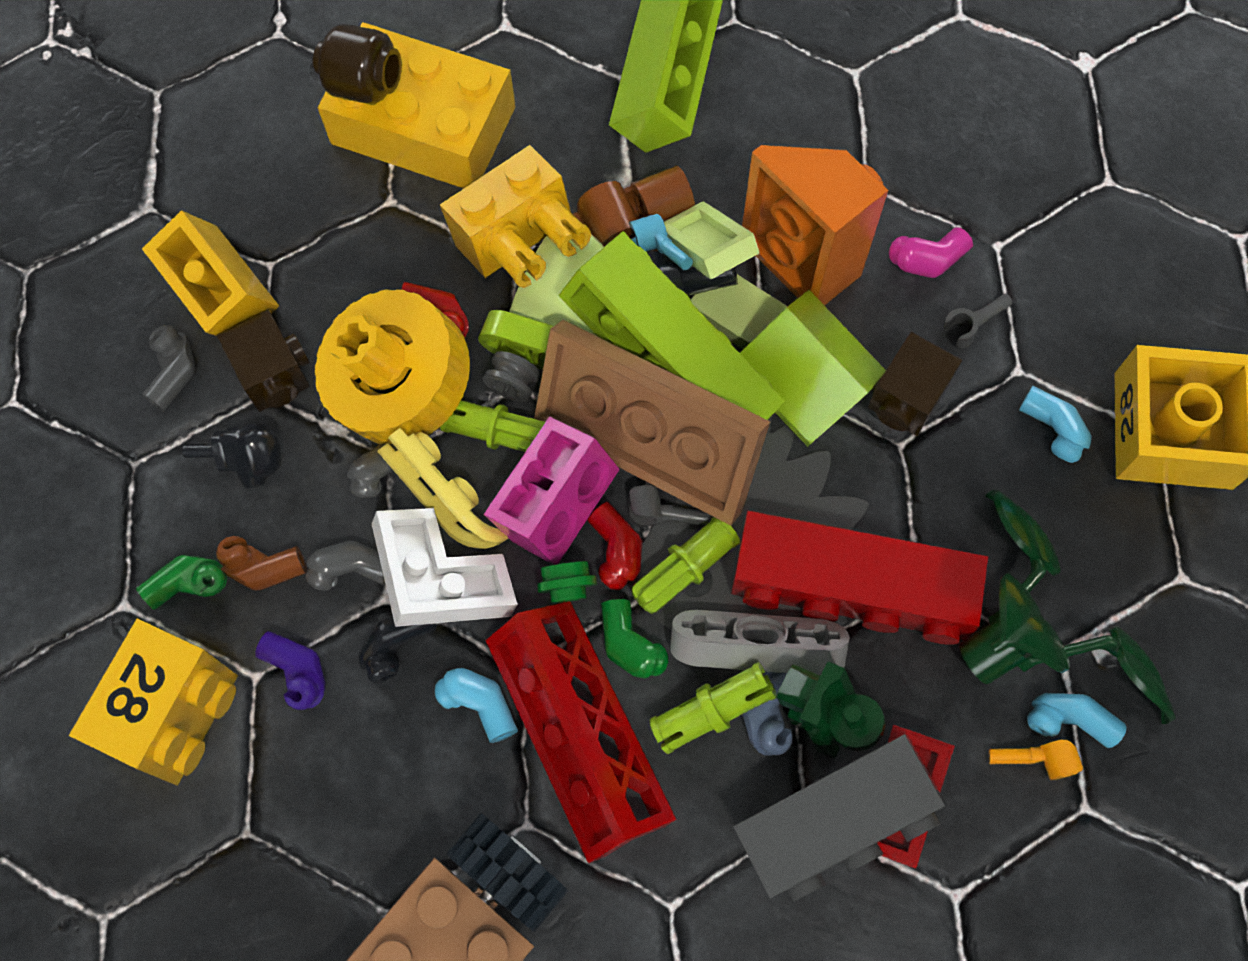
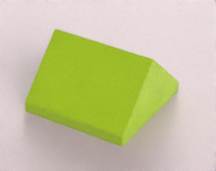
(812, 366)

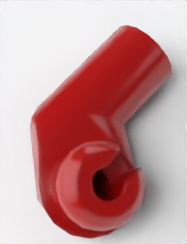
(623, 547)

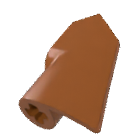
(610, 208)

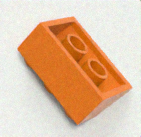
(812, 216)

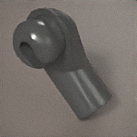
(366, 473)
(340, 559)

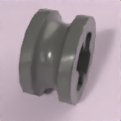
(511, 376)

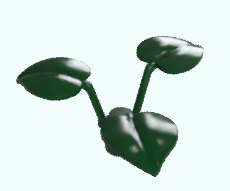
(1024, 638)

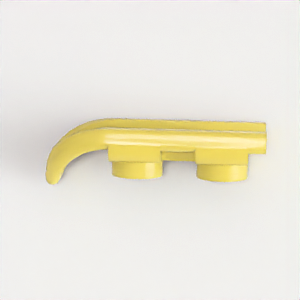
(452, 498)

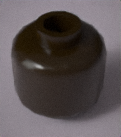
(357, 64)

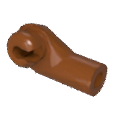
(255, 568)

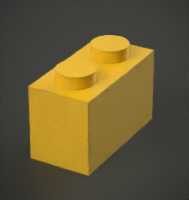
(207, 274)

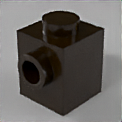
(265, 361)
(913, 384)

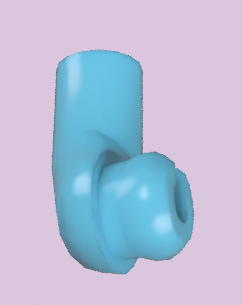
(481, 694)

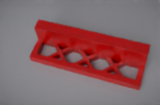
(568, 729)

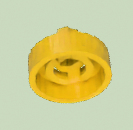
(371, 345)

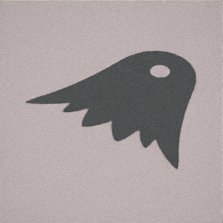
(777, 489)

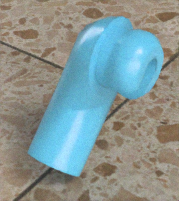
(1063, 418)
(1075, 709)

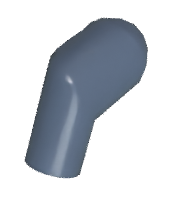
(766, 725)

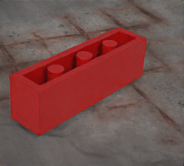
(860, 577)

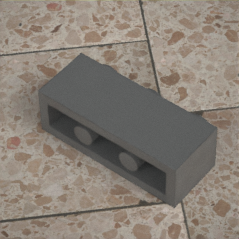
(841, 819)

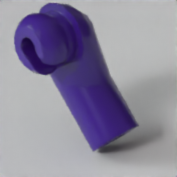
(300, 666)

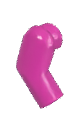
(930, 257)

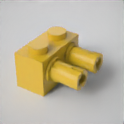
(510, 212)

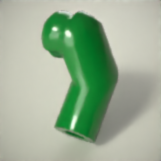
(184, 575)
(628, 648)

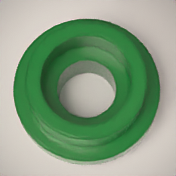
(566, 581)

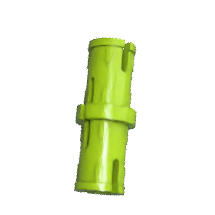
(713, 708)

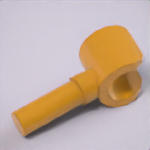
(1058, 756)

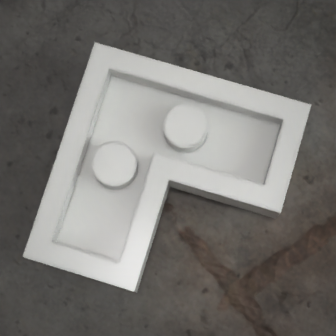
(433, 587)

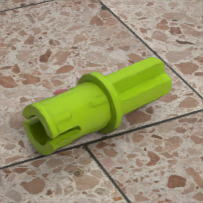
(493, 426)
(684, 565)

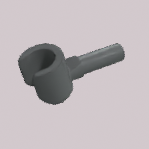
(975, 319)
(647, 510)

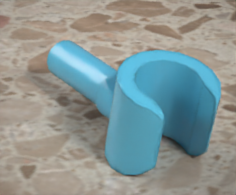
(652, 235)

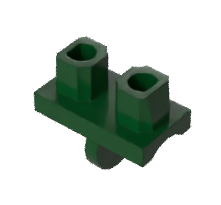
(831, 709)

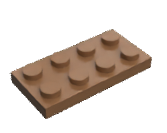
(652, 421)

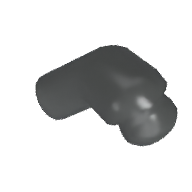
(175, 365)

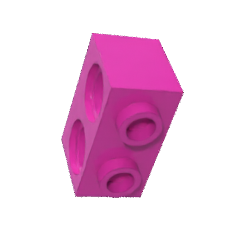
(552, 490)

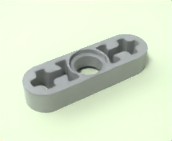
(724, 640)

